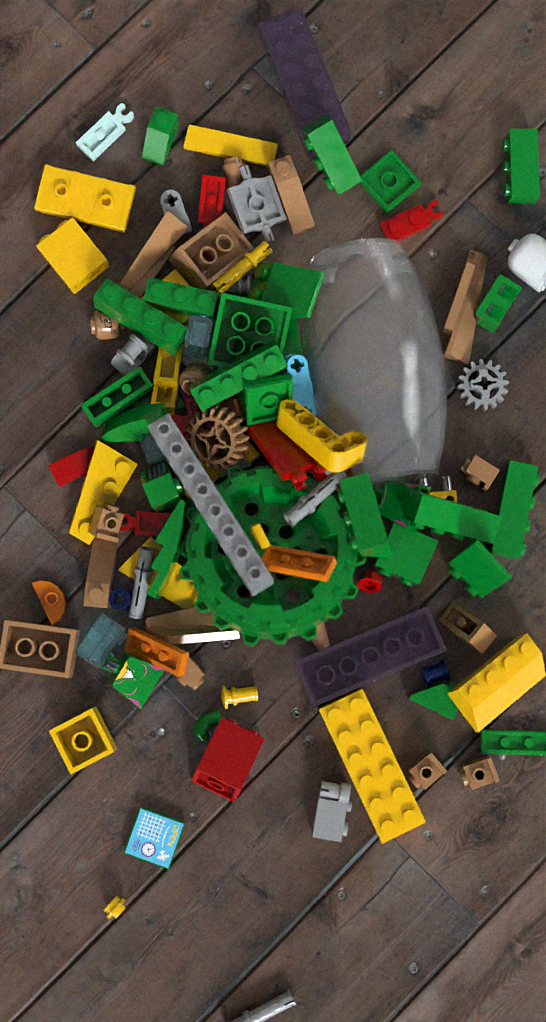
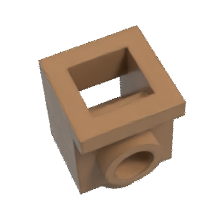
(479, 472)
(100, 519)
(192, 675)
(428, 761)
(484, 764)

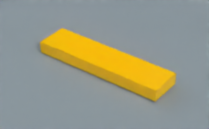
(230, 145)

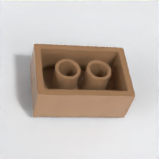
(39, 648)

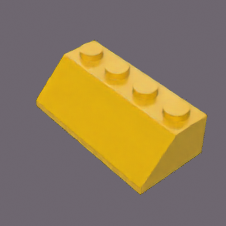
(499, 682)

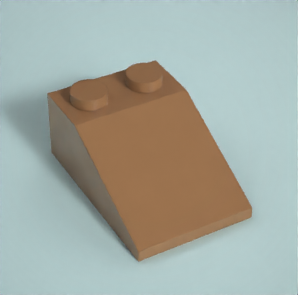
(210, 252)

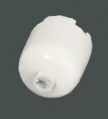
(529, 260)

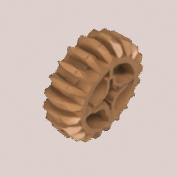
(225, 433)

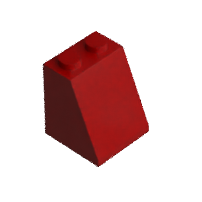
(228, 759)

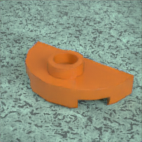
(52, 600)

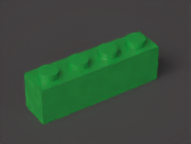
(140, 317)
(230, 378)
(514, 507)
(451, 517)

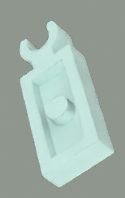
(104, 132)

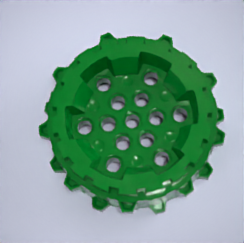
(269, 612)

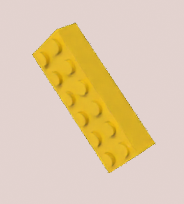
(372, 765)

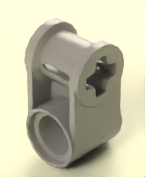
(177, 210)

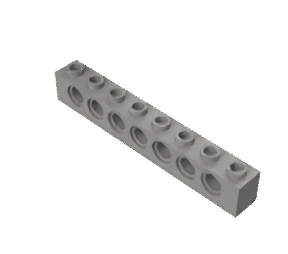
(211, 505)

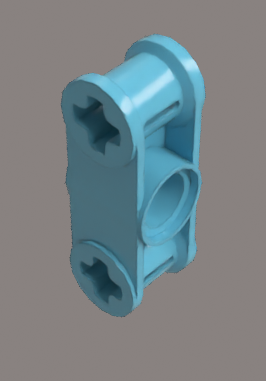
(301, 381)

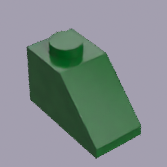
(160, 135)
(436, 699)

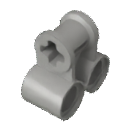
(133, 354)

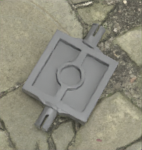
(256, 204)

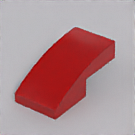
(71, 466)

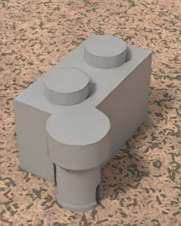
(331, 811)

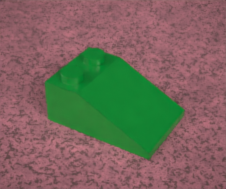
(287, 287)
(477, 569)

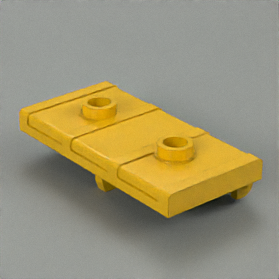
(85, 198)

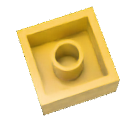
(83, 740)

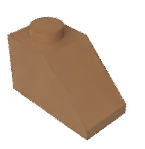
(468, 627)

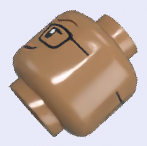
(104, 326)
(192, 373)

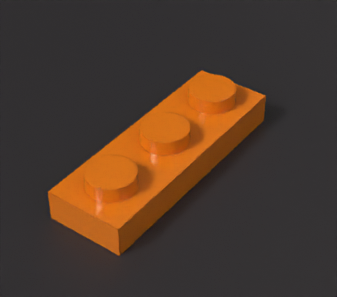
(298, 563)
(156, 651)

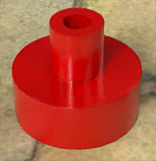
(369, 581)

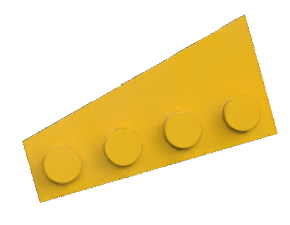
(104, 482)
(177, 590)

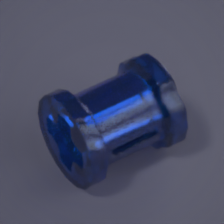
(113, 598)
(435, 673)

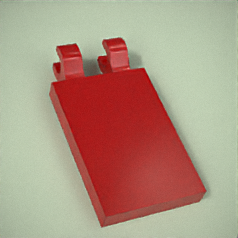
(285, 455)

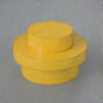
(115, 907)

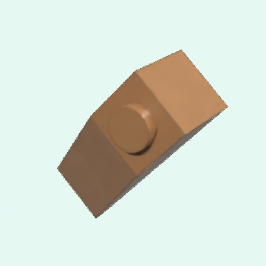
(291, 194)
(100, 573)

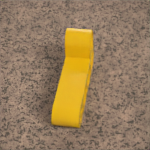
(318, 440)

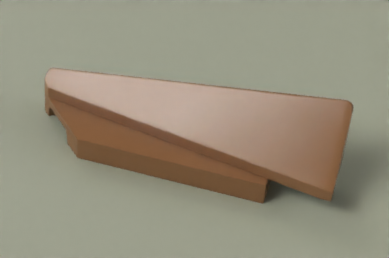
(153, 255)
(462, 313)
(188, 627)

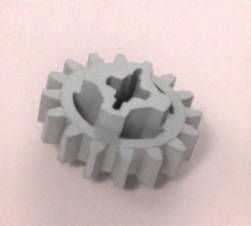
(492, 384)

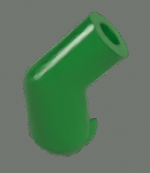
(204, 722)

